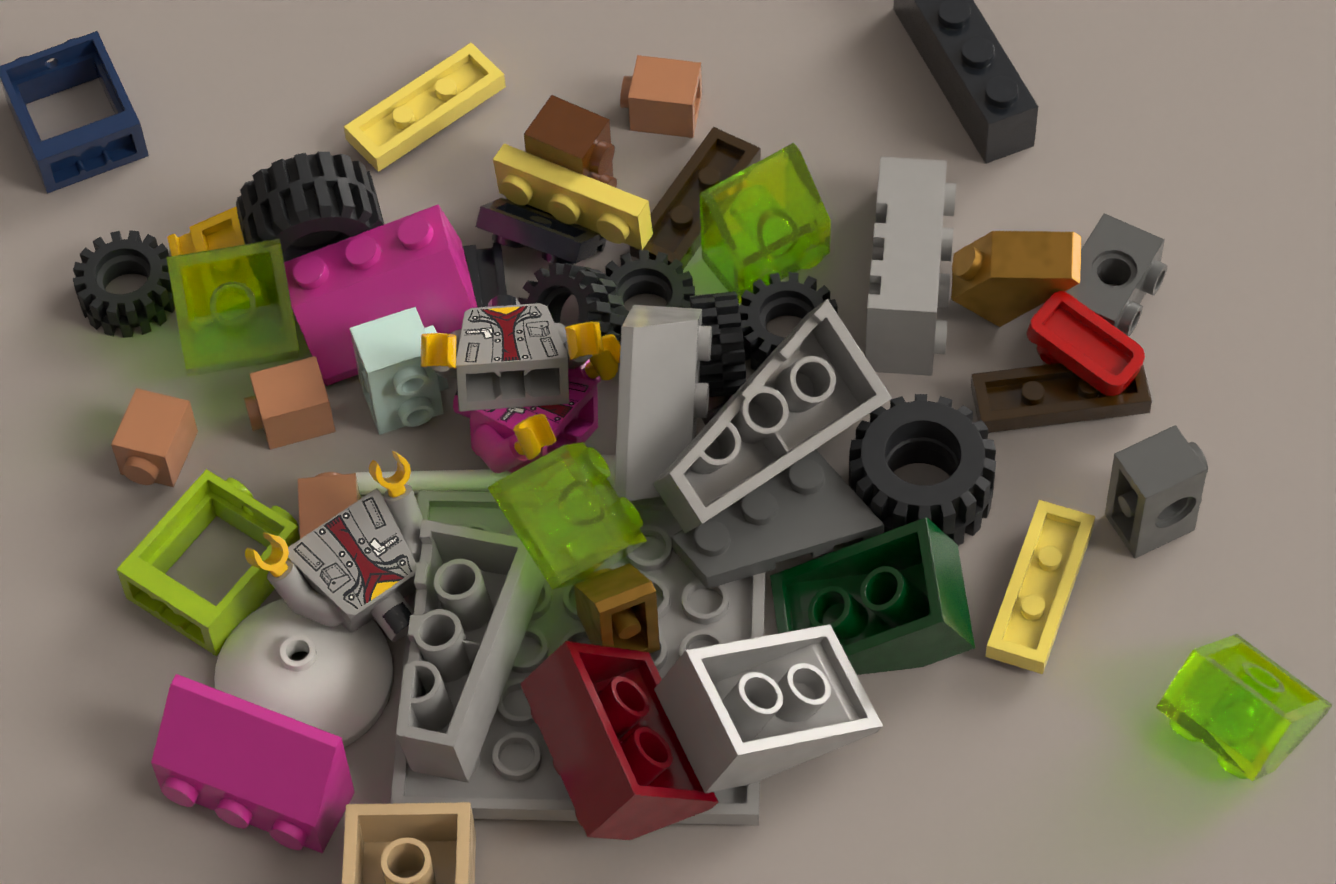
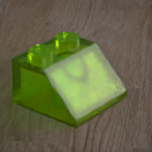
(764, 222)
(233, 307)
(569, 514)
(1241, 706)

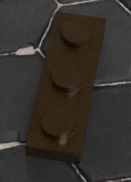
(677, 214)
(1050, 397)

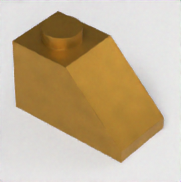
(1014, 272)
(619, 609)

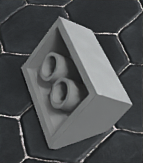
(658, 393)

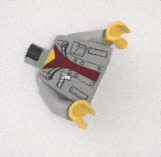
(510, 355)
(355, 562)

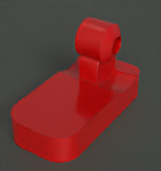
(1085, 344)

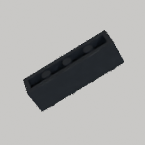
(972, 74)

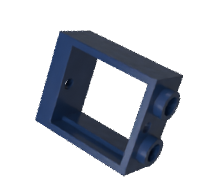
(86, 149)

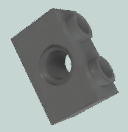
(1122, 257)
(1156, 490)

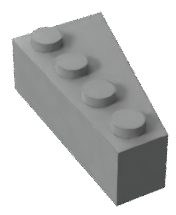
(906, 266)
(785, 410)
(463, 638)

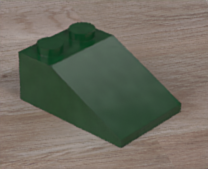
(887, 598)

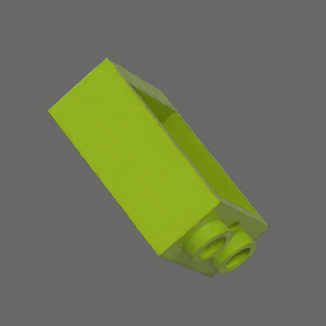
(145, 568)

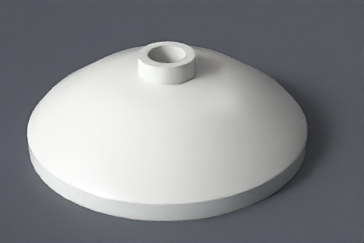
(334, 688)

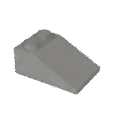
(764, 705)

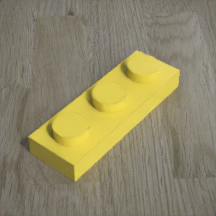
(424, 107)
(573, 197)
(1040, 587)

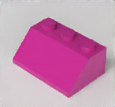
(376, 275)
(251, 765)

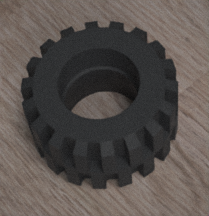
(308, 203)
(929, 435)

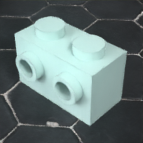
(391, 371)

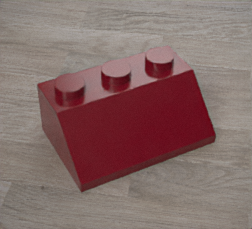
(613, 741)

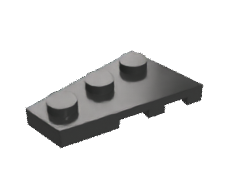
(786, 517)

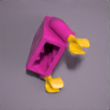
(520, 435)

